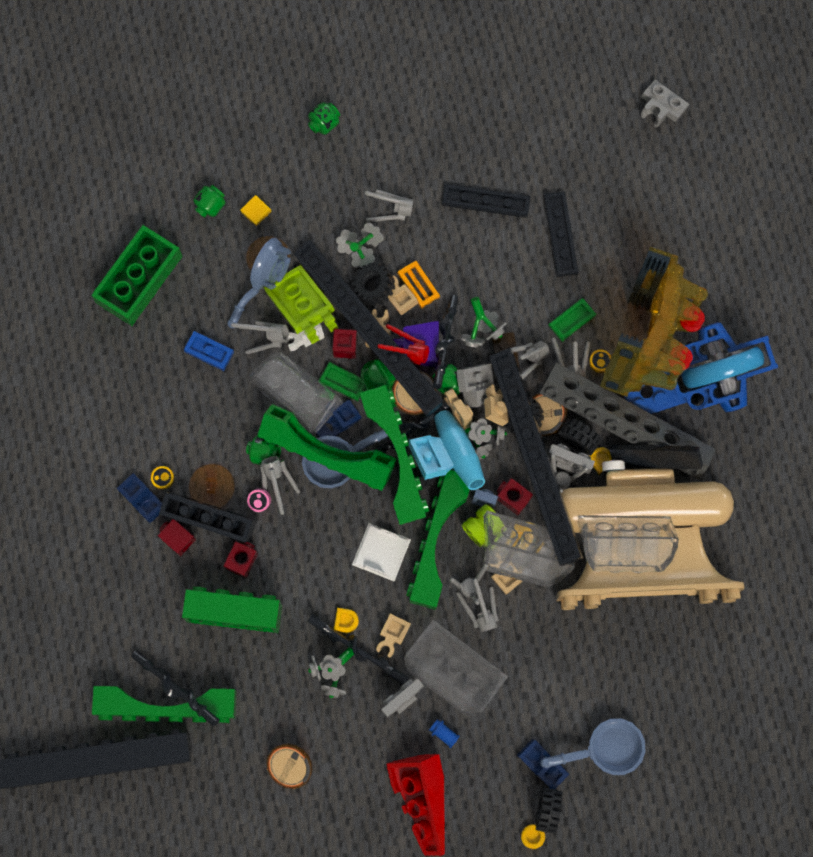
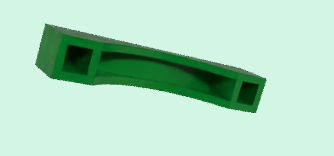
(379, 408)
(284, 430)
(427, 584)
(113, 701)

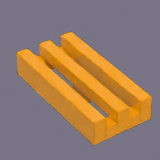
(435, 295)

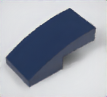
(341, 420)
(140, 497)
(532, 755)

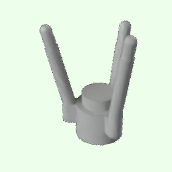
(402, 206)
(275, 332)
(534, 353)
(575, 367)
(272, 468)
(562, 477)
(467, 586)
(486, 619)

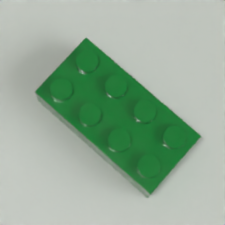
(137, 275)
(232, 610)

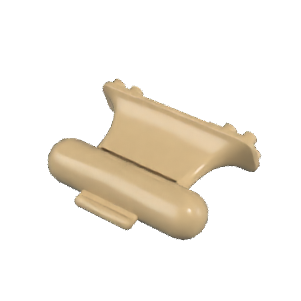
(654, 494)

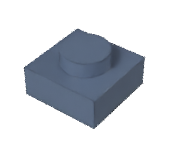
(484, 497)

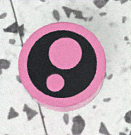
(259, 500)

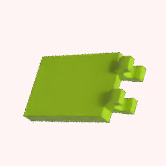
(302, 303)

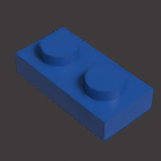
(208, 351)

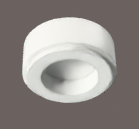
(613, 465)

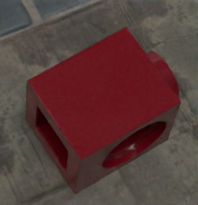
(344, 343)
(518, 505)
(176, 537)
(244, 568)

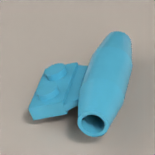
(448, 451)

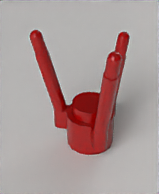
(417, 352)

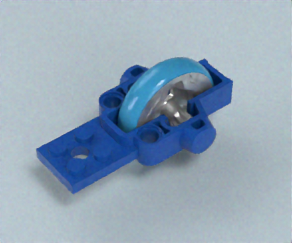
(707, 373)

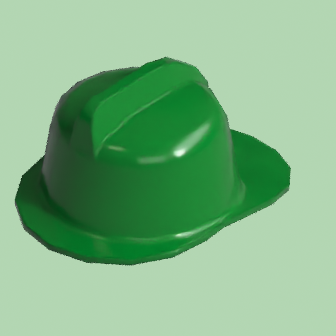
(377, 374)

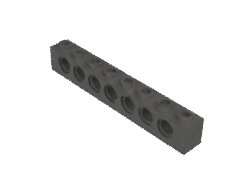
(618, 414)

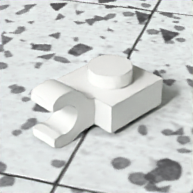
(301, 339)

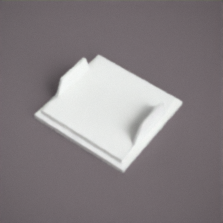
(381, 552)

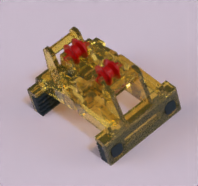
(643, 362)

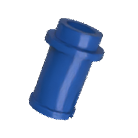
(444, 733)

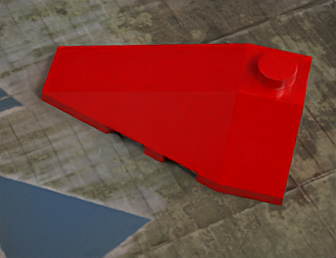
(422, 788)

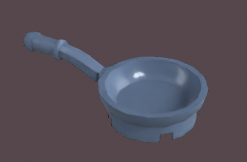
(267, 269)
(326, 478)
(614, 747)

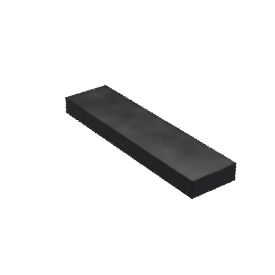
(486, 200)
(560, 234)
(658, 456)

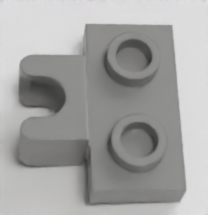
(662, 103)
(474, 382)
(570, 461)
(402, 698)

